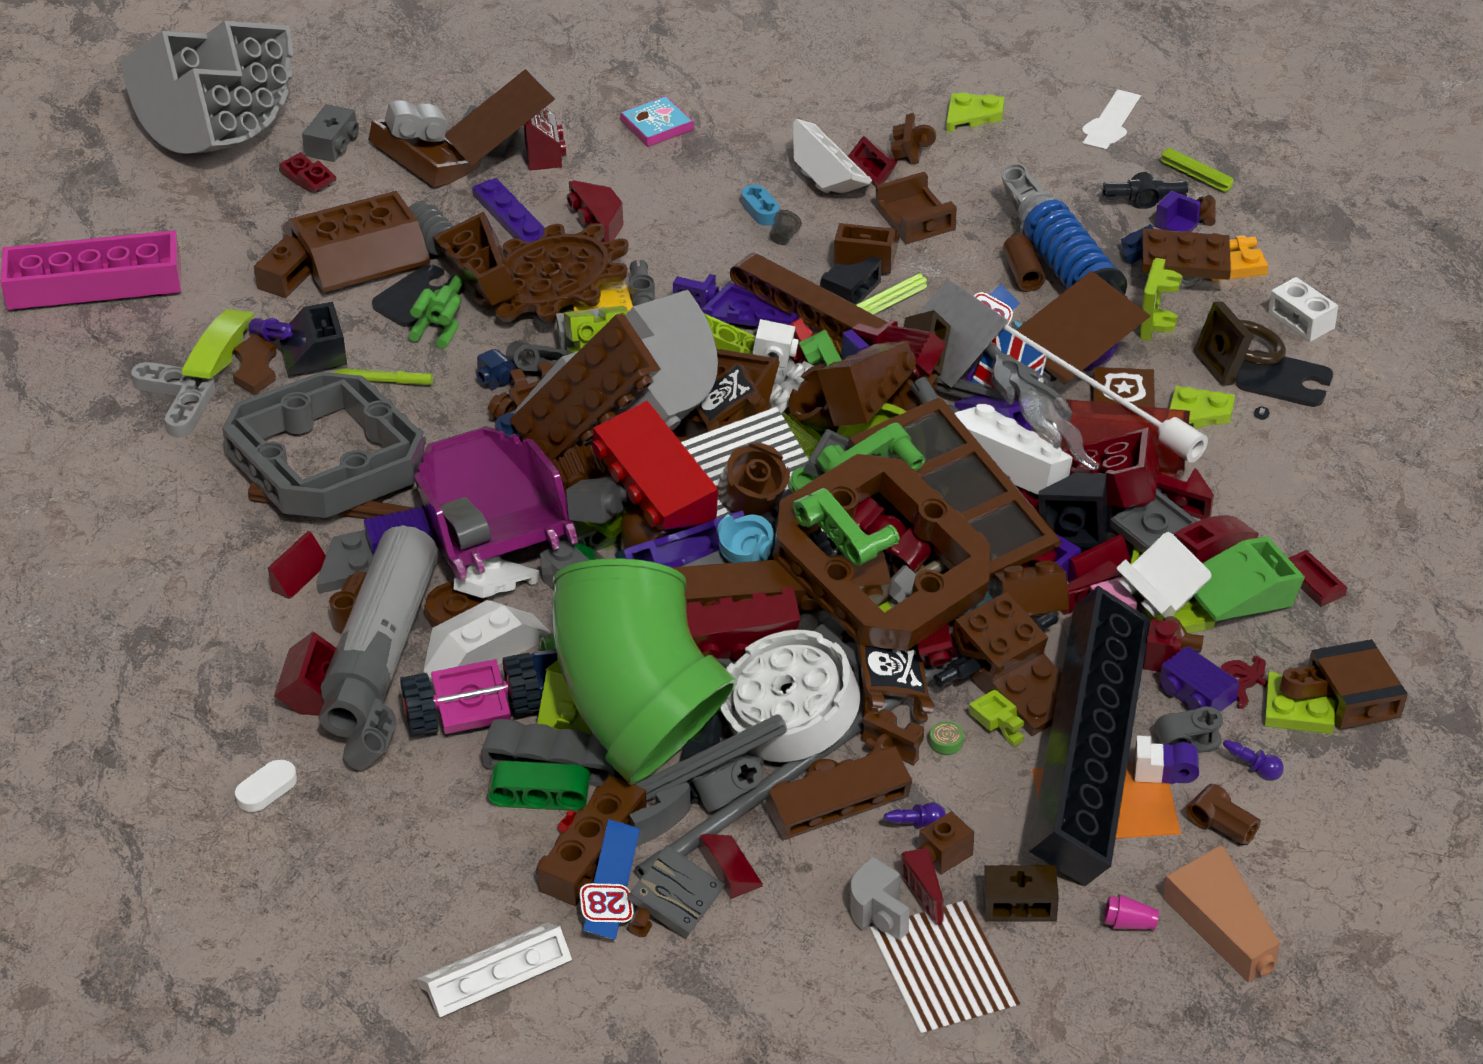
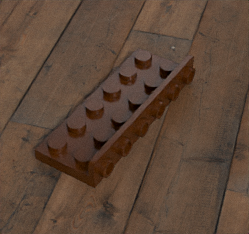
(587, 390)

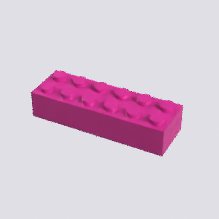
(91, 270)

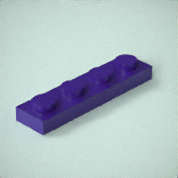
(508, 210)

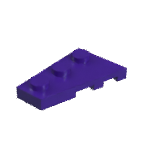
(742, 307)

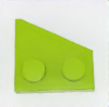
(1306, 714)

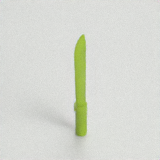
(399, 377)

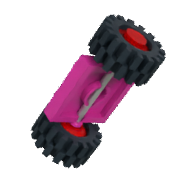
(470, 695)

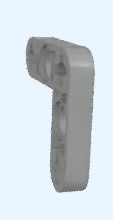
(154, 378)

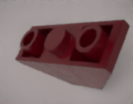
(596, 205)

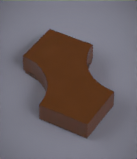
(255, 357)

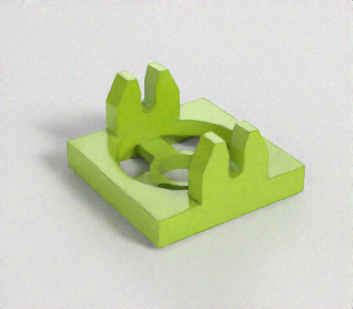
(1158, 281)

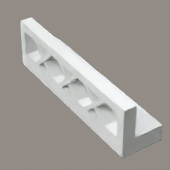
(495, 968)

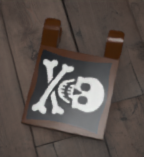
(729, 394)
(894, 674)

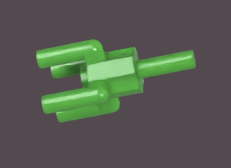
(439, 309)

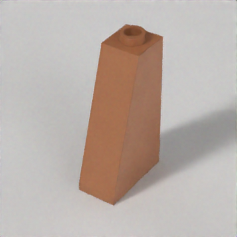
(1224, 912)

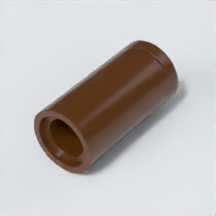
(1024, 263)

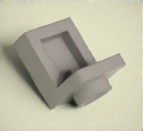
(901, 585)

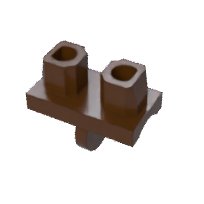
(911, 138)
(883, 732)

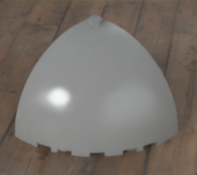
(211, 86)
(681, 346)

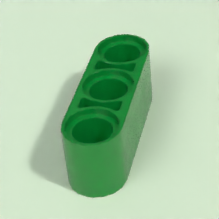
(539, 785)

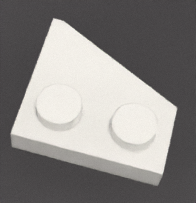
(498, 577)

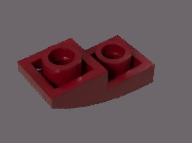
(305, 173)

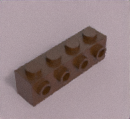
(838, 792)

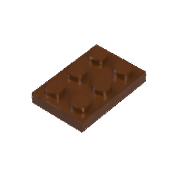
(1188, 253)

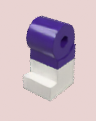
(1165, 762)

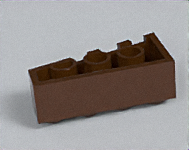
(478, 257)
(865, 381)

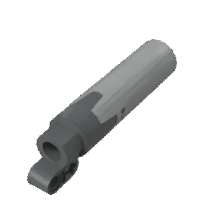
(374, 643)

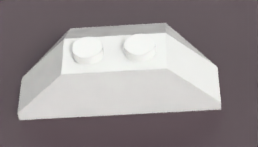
(825, 160)
(482, 635)

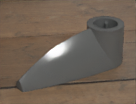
(535, 355)

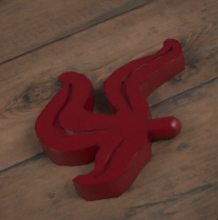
(1248, 676)

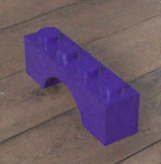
(679, 547)

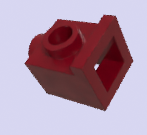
(1161, 644)

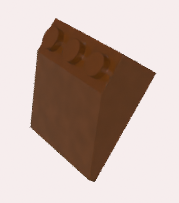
(762, 373)

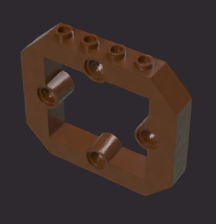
(934, 596)

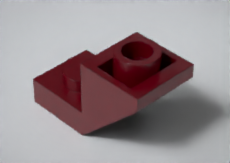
(938, 647)

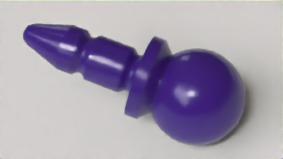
(1267, 766)
(919, 815)

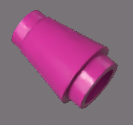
(1128, 913)

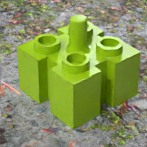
(583, 325)

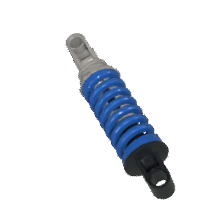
(1057, 232)

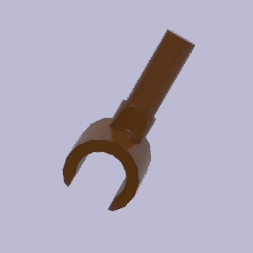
(639, 923)

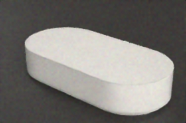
(265, 785)

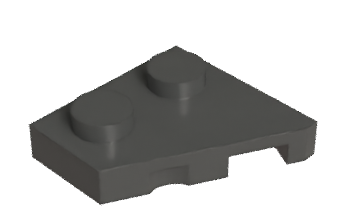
(345, 556)

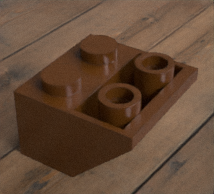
(860, 242)

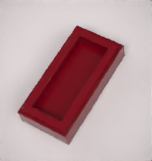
(1318, 582)

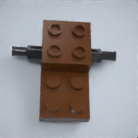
(1006, 653)

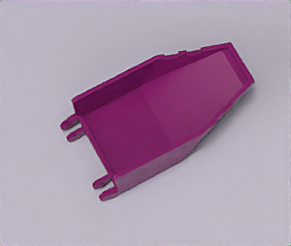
(506, 482)

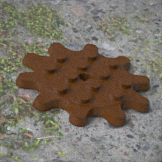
(559, 271)

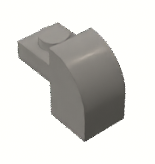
(876, 897)

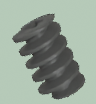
(431, 223)

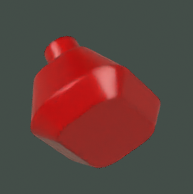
(566, 822)

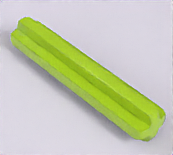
(1197, 170)
(894, 294)

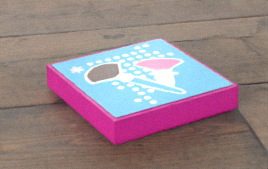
(657, 121)

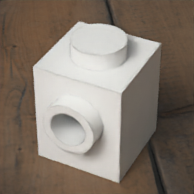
(775, 341)

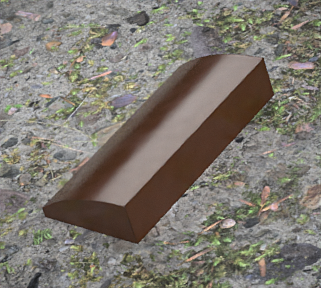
(432, 161)

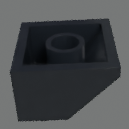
(1077, 508)

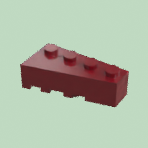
(731, 626)

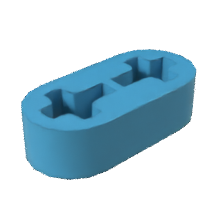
(759, 204)

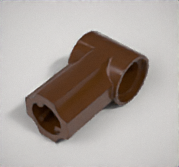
(343, 601)
(1215, 809)

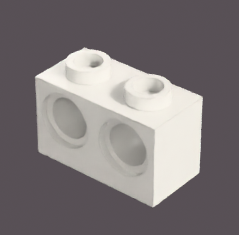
(1303, 309)

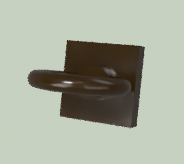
(1226, 342)

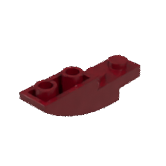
(1214, 535)

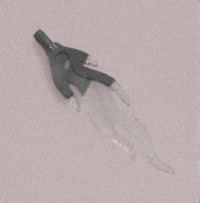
(1038, 402)

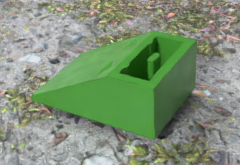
(1249, 580)

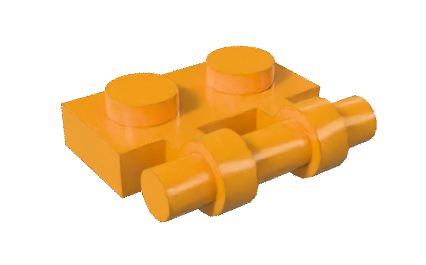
(1246, 261)

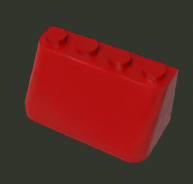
(655, 469)

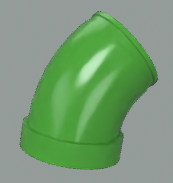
(634, 661)

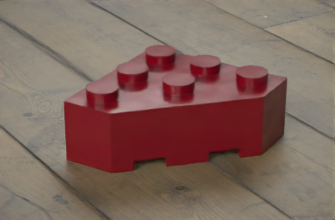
(1129, 466)

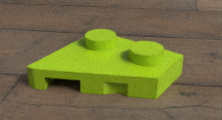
(974, 109)
(1204, 405)

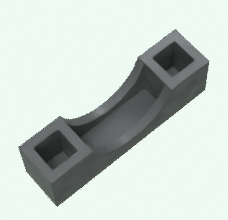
(596, 500)

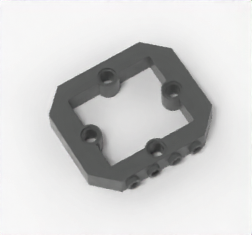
(293, 409)

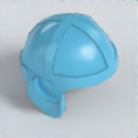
(745, 538)

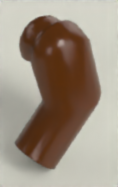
(1191, 640)

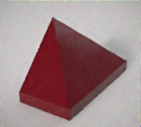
(872, 160)

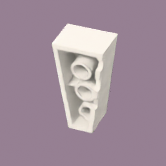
(1017, 451)

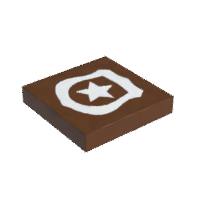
(1129, 383)

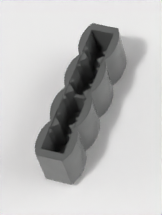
(544, 744)

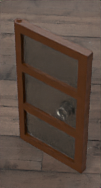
(972, 485)

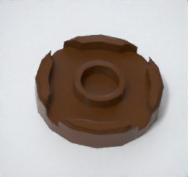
(447, 603)

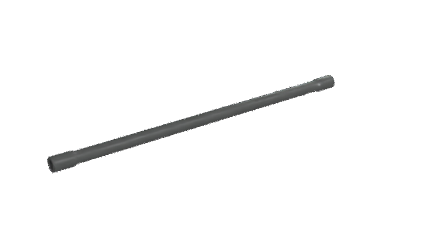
(785, 773)

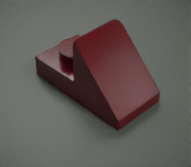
(1191, 496)

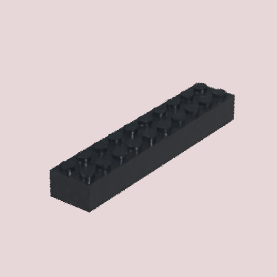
(1090, 737)

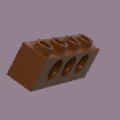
(578, 850)

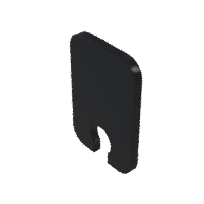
(399, 298)
(1285, 380)

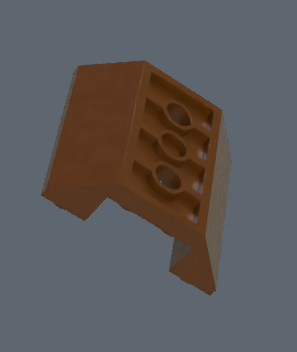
(360, 240)

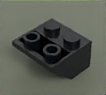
(315, 340)

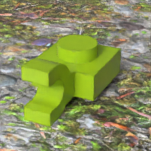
(997, 711)

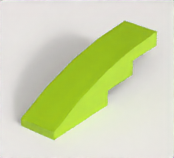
(216, 344)

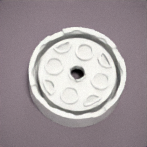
(814, 708)

